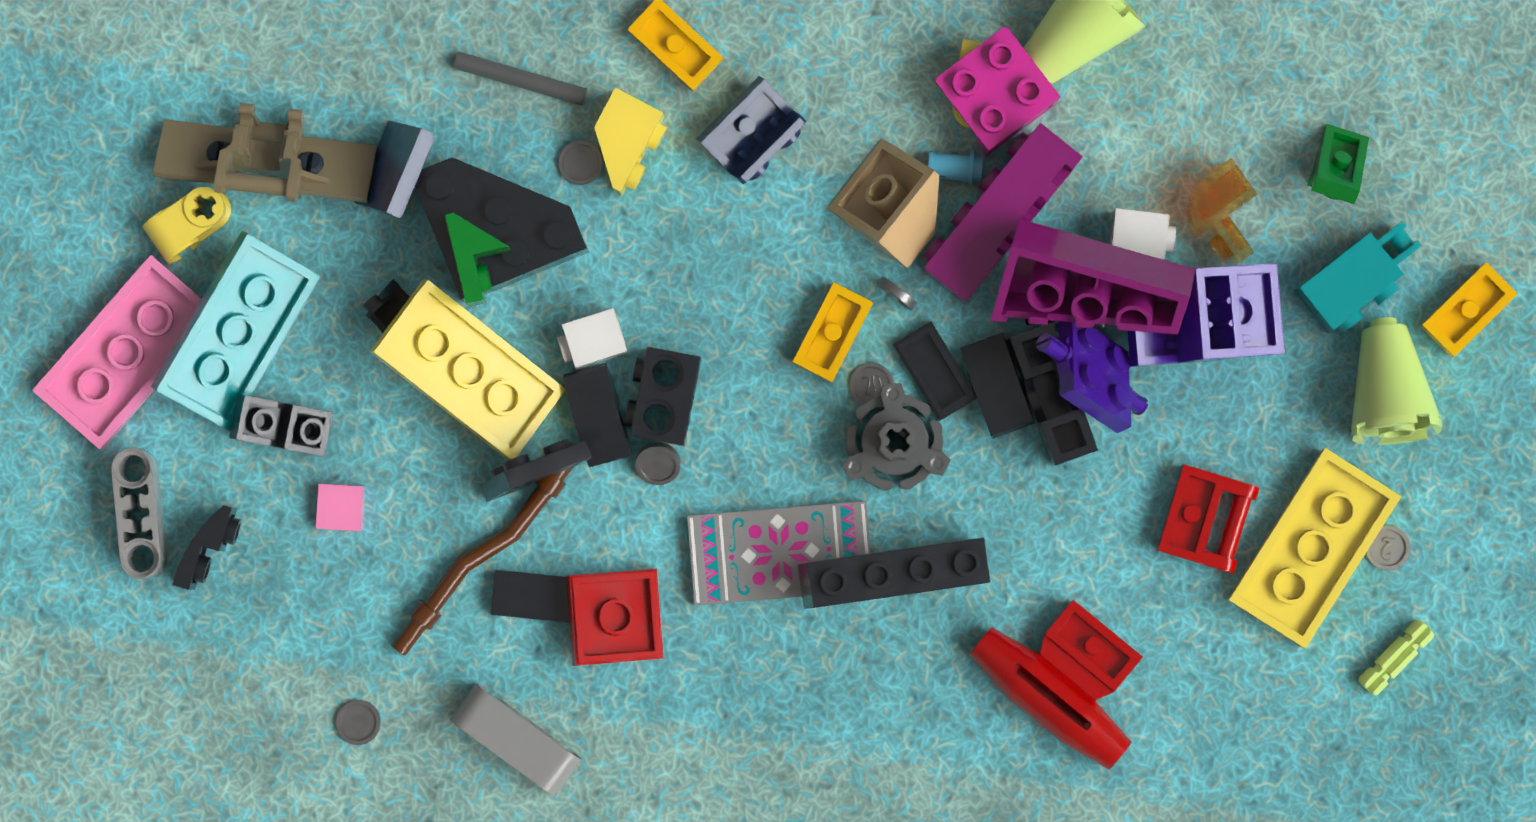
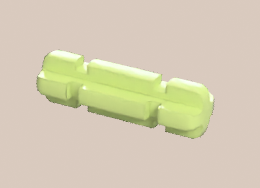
(1396, 657)

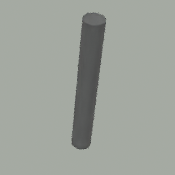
(520, 78)

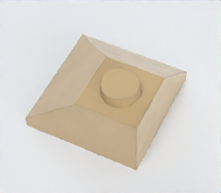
(891, 202)

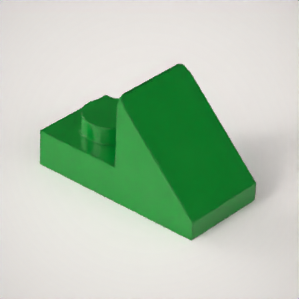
(1339, 164)
(468, 245)

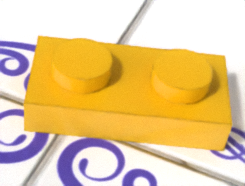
(675, 44)
(1468, 309)
(832, 332)

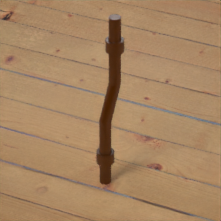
(426, 612)

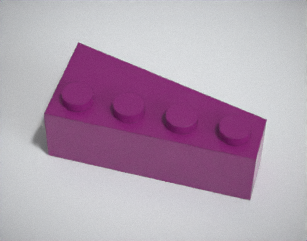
(988, 227)
(1089, 283)

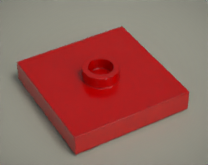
(614, 617)

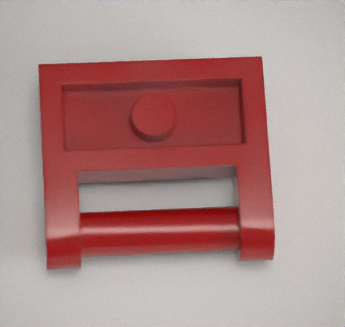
(1193, 514)

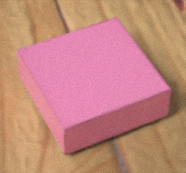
(340, 507)

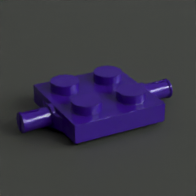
(1094, 374)

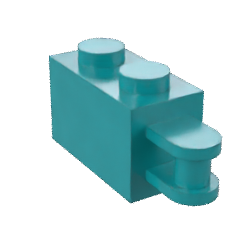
(1356, 278)

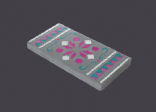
(758, 551)

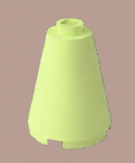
(1078, 33)
(1391, 388)

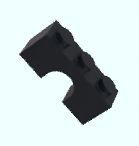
(1059, 422)

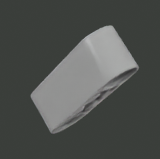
(127, 503)
(515, 739)

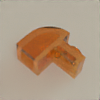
(1210, 207)

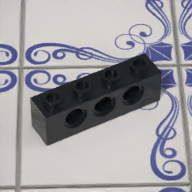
(893, 573)

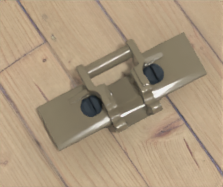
(219, 153)

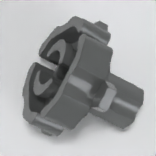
(875, 442)

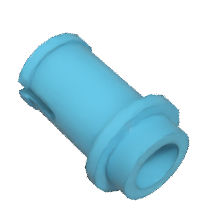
(957, 167)

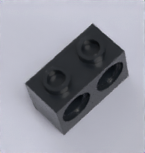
(676, 398)

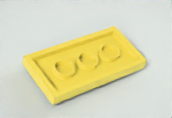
(467, 370)
(1314, 548)

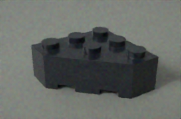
(531, 224)

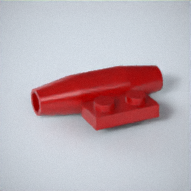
(1061, 684)

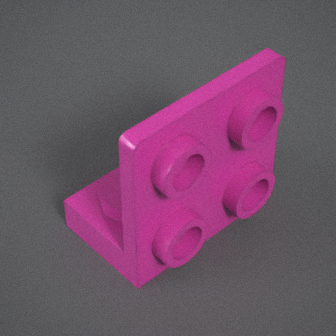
(997, 90)

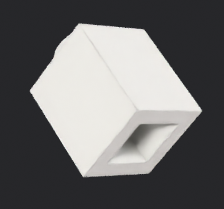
(1142, 232)
(592, 339)

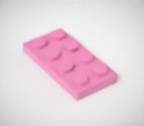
(120, 354)

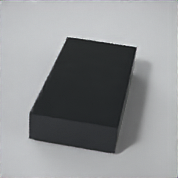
(935, 371)
(530, 596)

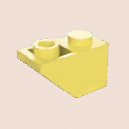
(624, 135)

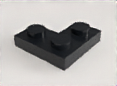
(522, 472)

